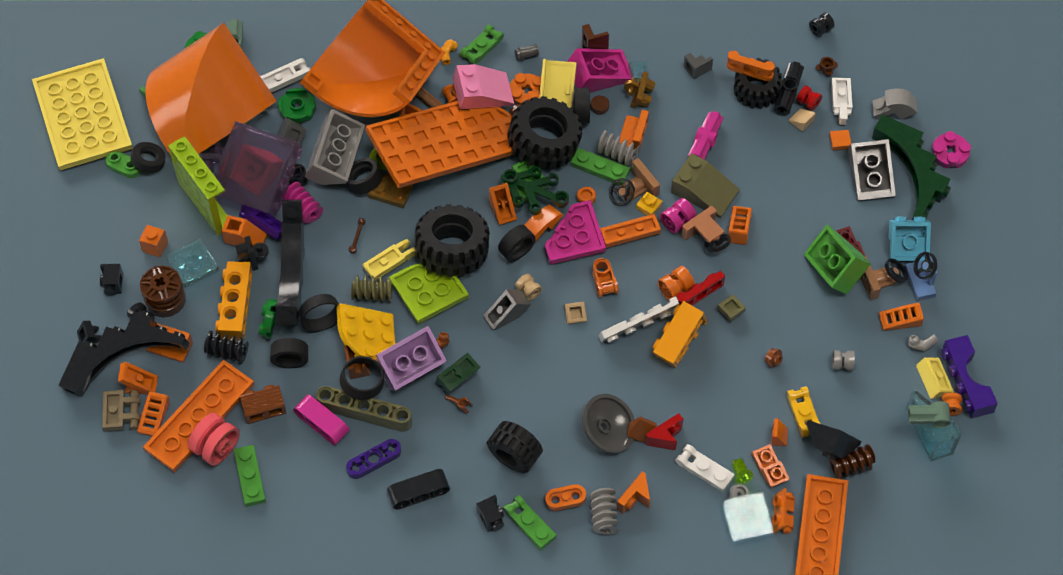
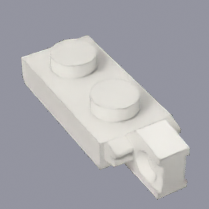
(841, 98)

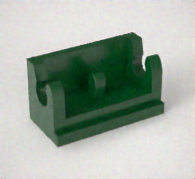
(457, 373)

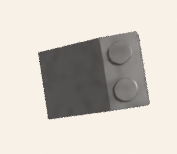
(872, 169)

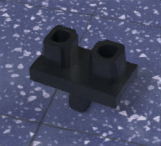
(250, 253)

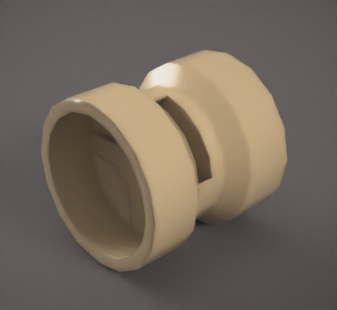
(528, 286)

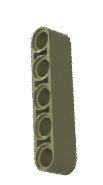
(370, 415)

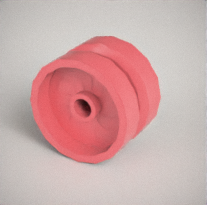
(213, 439)

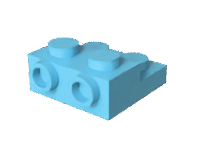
(909, 238)

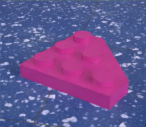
(576, 235)

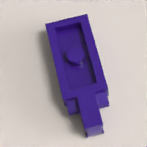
(262, 221)

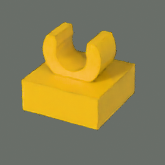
(648, 204)

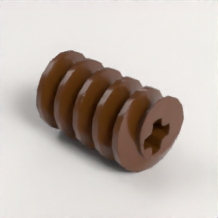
(856, 459)

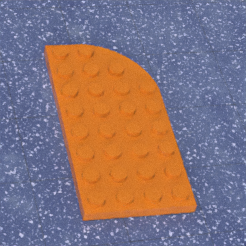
(440, 141)

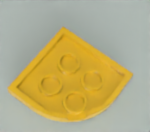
(365, 330)

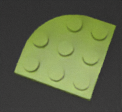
(426, 292)

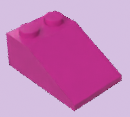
(600, 68)

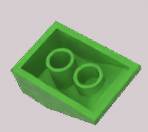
(836, 260)

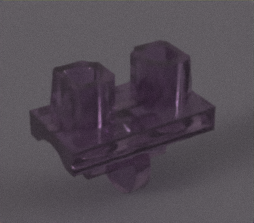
(213, 156)

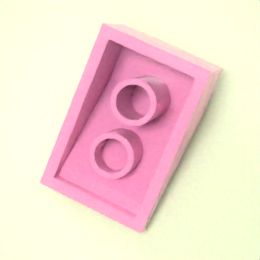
(481, 87)

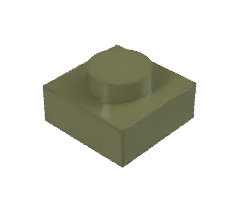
(731, 308)

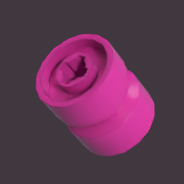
(677, 215)

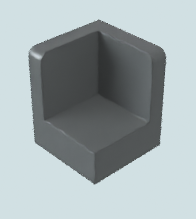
(697, 66)
(292, 130)

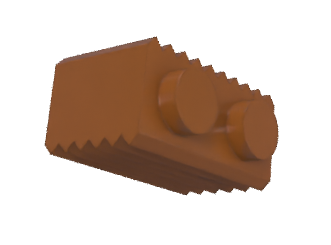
(263, 404)

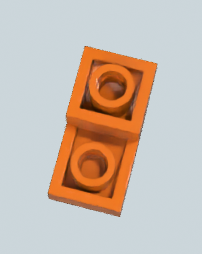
(546, 219)
(769, 466)

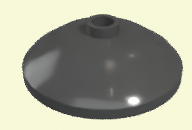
(614, 418)

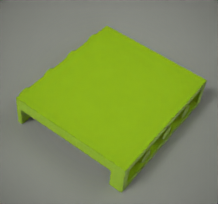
(198, 183)

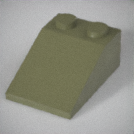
(704, 185)

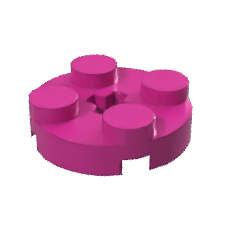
(955, 142)

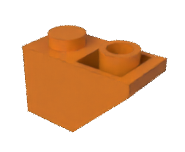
(237, 228)

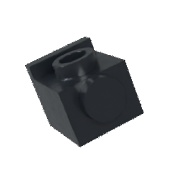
(111, 278)
(490, 513)

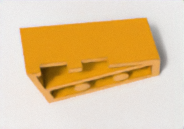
(679, 333)

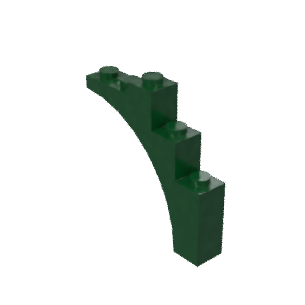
(907, 145)

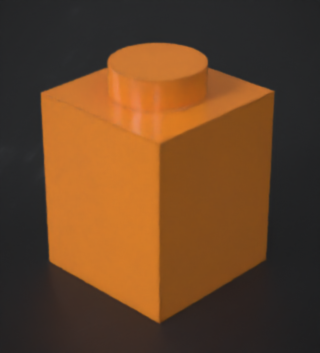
(153, 241)

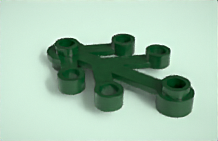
(533, 187)

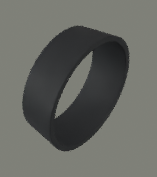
(324, 322)
(360, 394)

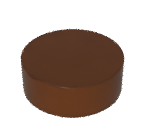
(600, 104)

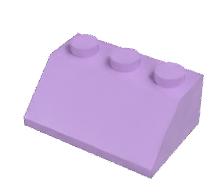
(410, 358)

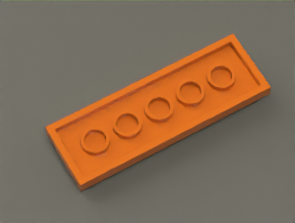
(216, 394)
(821, 526)

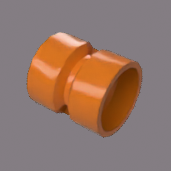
(678, 281)

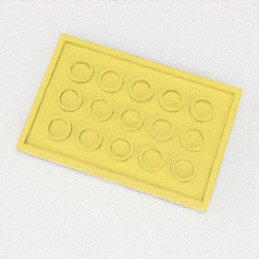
(81, 114)

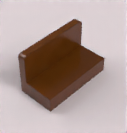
(592, 41)

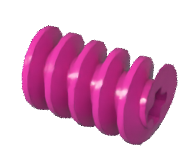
(311, 208)

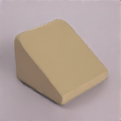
(802, 119)
(575, 312)

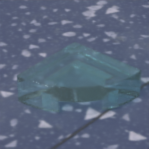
(636, 68)

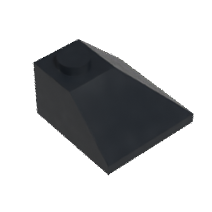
(832, 440)

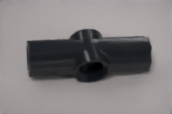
(786, 95)

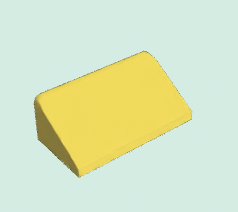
(934, 377)

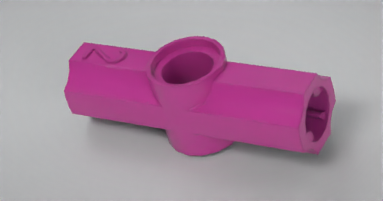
(706, 135)

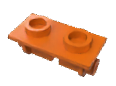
(783, 503)

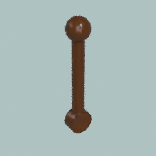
(352, 249)

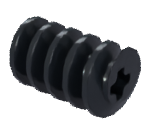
(226, 348)

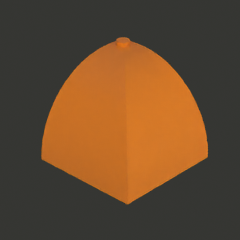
(373, 63)
(205, 91)

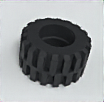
(757, 95)
(514, 446)

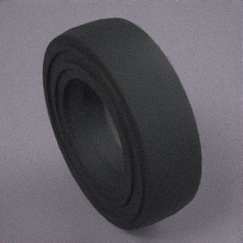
(145, 165)

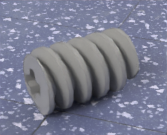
(616, 149)
(603, 511)

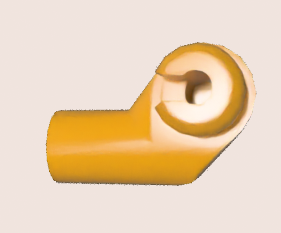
(447, 47)

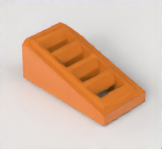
(736, 229)
(901, 311)
(153, 401)

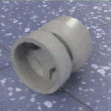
(843, 360)

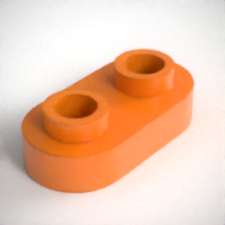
(564, 495)

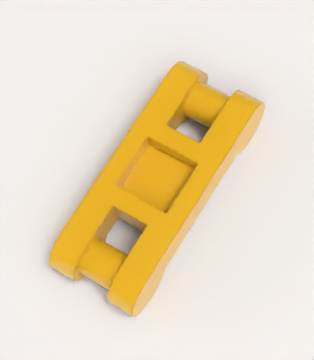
(802, 411)

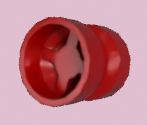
(809, 98)

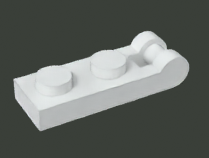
(285, 75)
(705, 468)

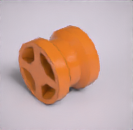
(954, 401)

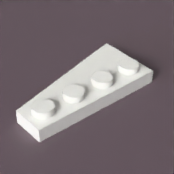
(611, 334)

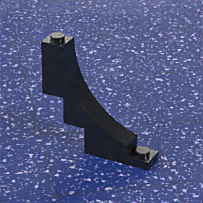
(291, 263)

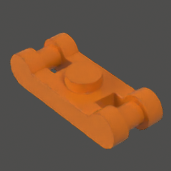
(750, 66)

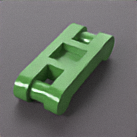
(482, 45)

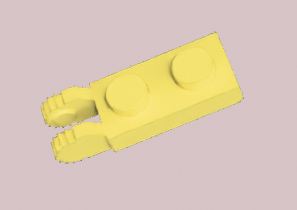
(389, 259)

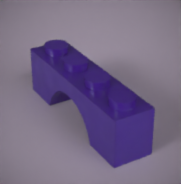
(977, 398)

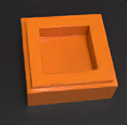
(840, 139)

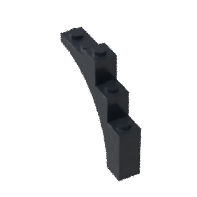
(91, 359)

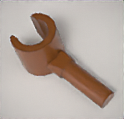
(462, 403)

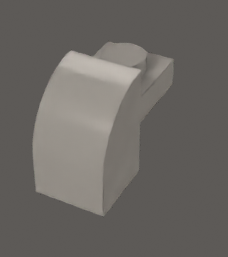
(895, 101)

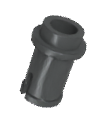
(527, 51)

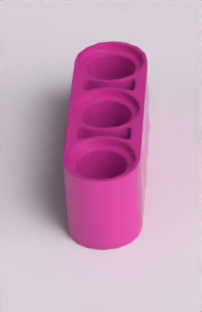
(321, 419)

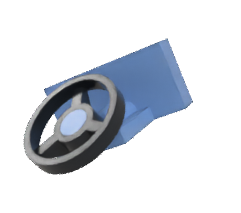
(922, 276)

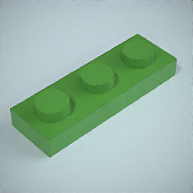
(599, 166)
(249, 475)

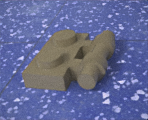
(113, 410)

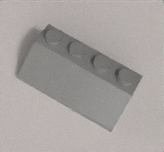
(335, 149)

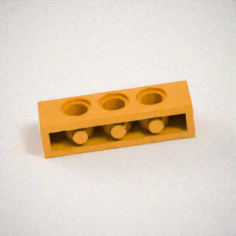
(241, 273)

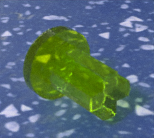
(743, 474)

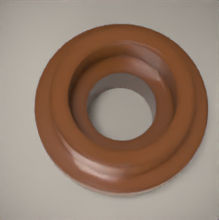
(773, 357)

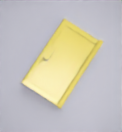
(558, 80)

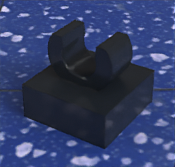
(87, 333)

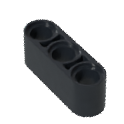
(418, 489)

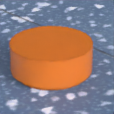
(586, 194)

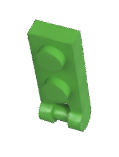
(529, 523)

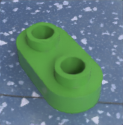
(122, 164)

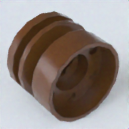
(163, 291)

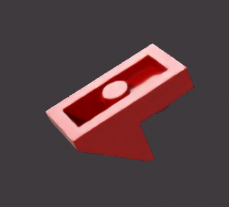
(662, 435)

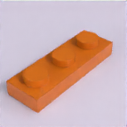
(630, 230)

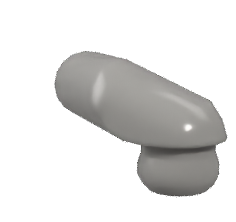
(922, 345)

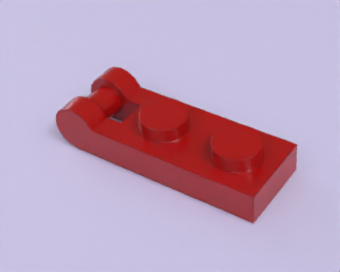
(702, 290)

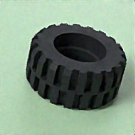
(541, 150)
(452, 258)

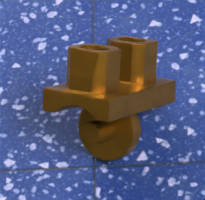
(637, 90)

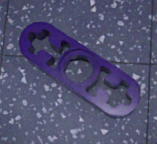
(358, 460)

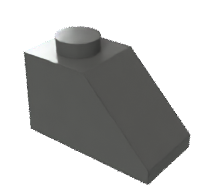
(506, 308)

